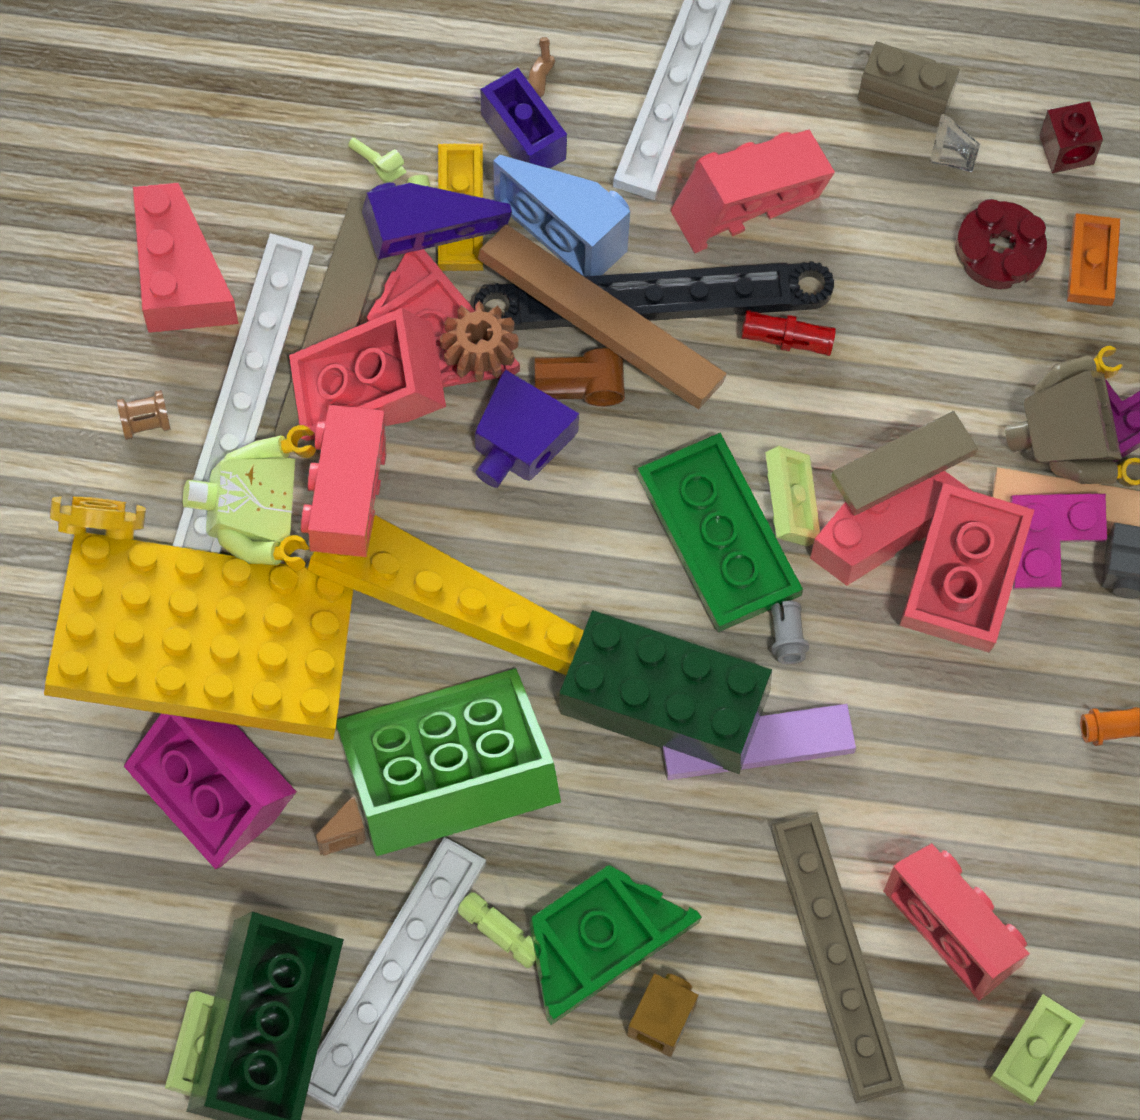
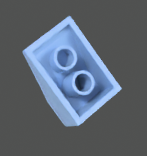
(565, 214)

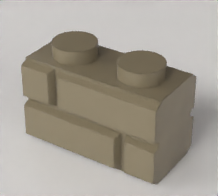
(907, 84)

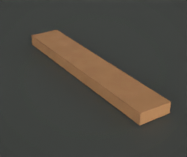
(602, 316)

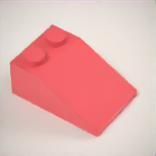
(374, 366)
(967, 568)

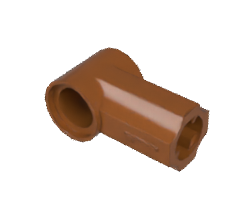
(594, 377)

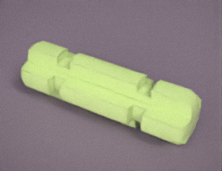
(498, 928)

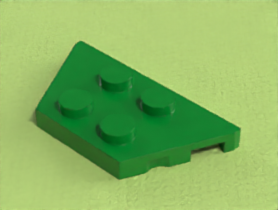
(600, 936)

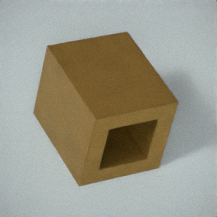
(663, 1013)

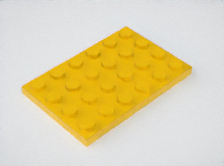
(200, 636)

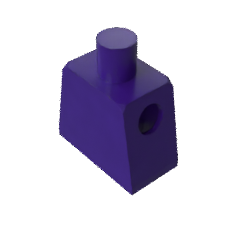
(521, 431)

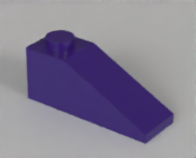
(424, 217)

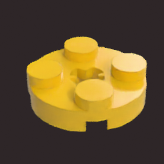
(98, 514)

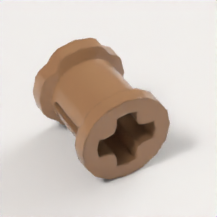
(152, 405)

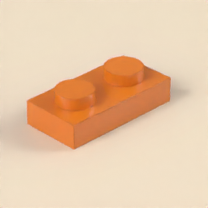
(1093, 260)

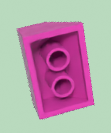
(209, 783)

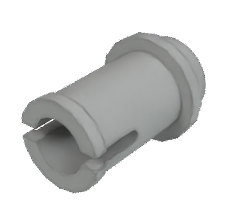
(788, 630)

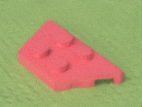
(428, 293)

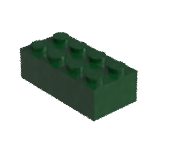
(665, 691)
(265, 1021)

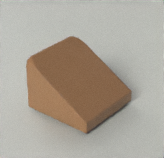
(342, 830)

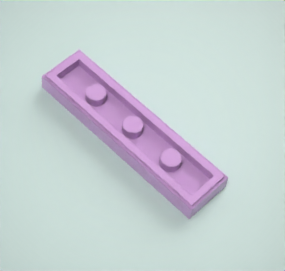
(780, 740)

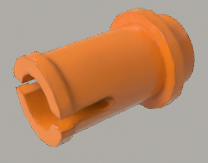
(1110, 725)

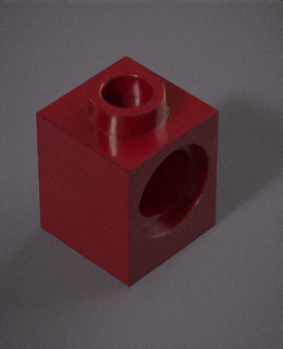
(1071, 137)

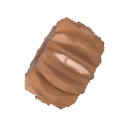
(482, 354)

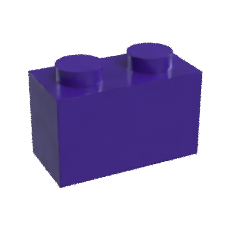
(523, 121)

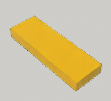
(461, 172)

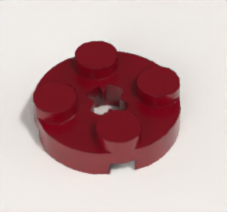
(1004, 220)

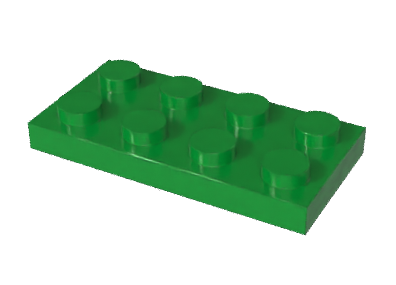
(719, 532)

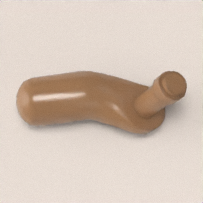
(541, 67)

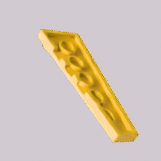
(450, 593)

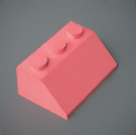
(956, 919)

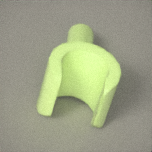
(387, 167)

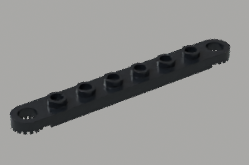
(683, 293)

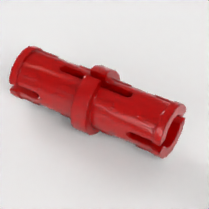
(788, 333)

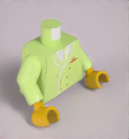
(252, 500)

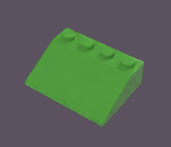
(448, 761)

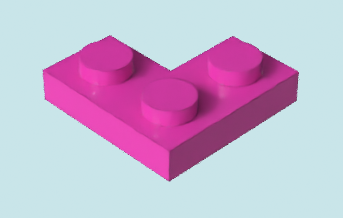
(1056, 521)

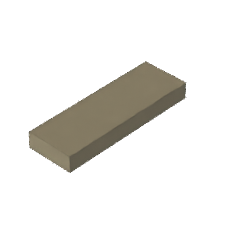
(904, 463)

